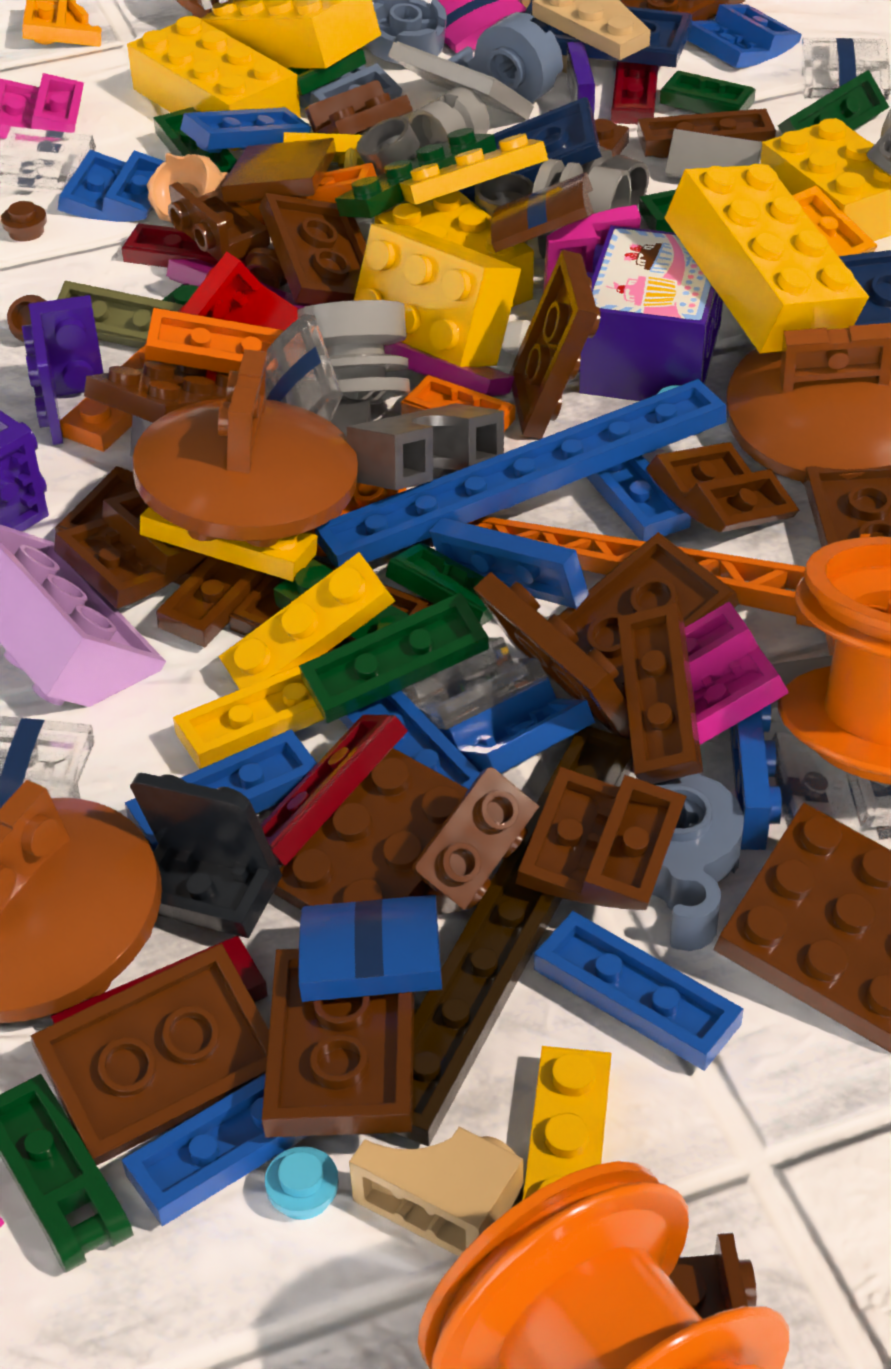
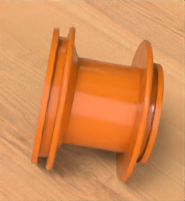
(847, 705)
(587, 1285)

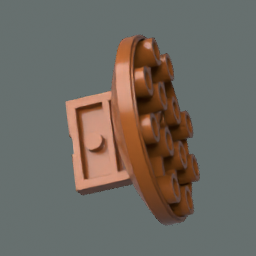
(816, 401)
(245, 464)
(72, 900)

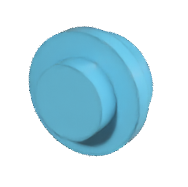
(301, 1182)

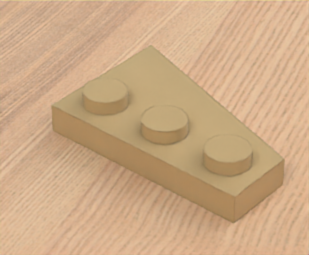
(599, 23)

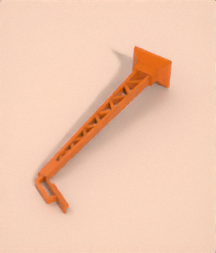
(603, 553)

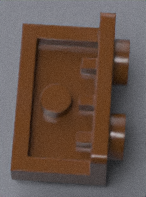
(216, 224)
(473, 840)

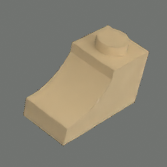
(442, 1189)

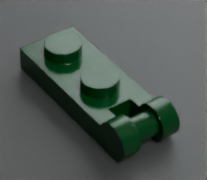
(57, 1174)

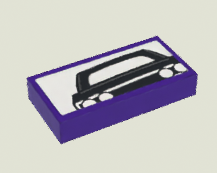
(579, 74)

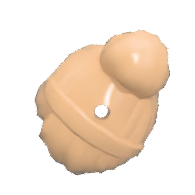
(192, 171)

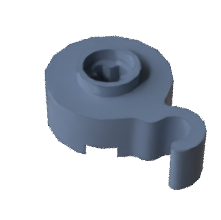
(410, 23)
(516, 55)
(699, 856)

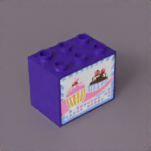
(654, 316)

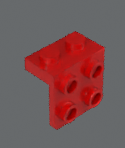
(237, 296)

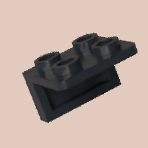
(208, 853)

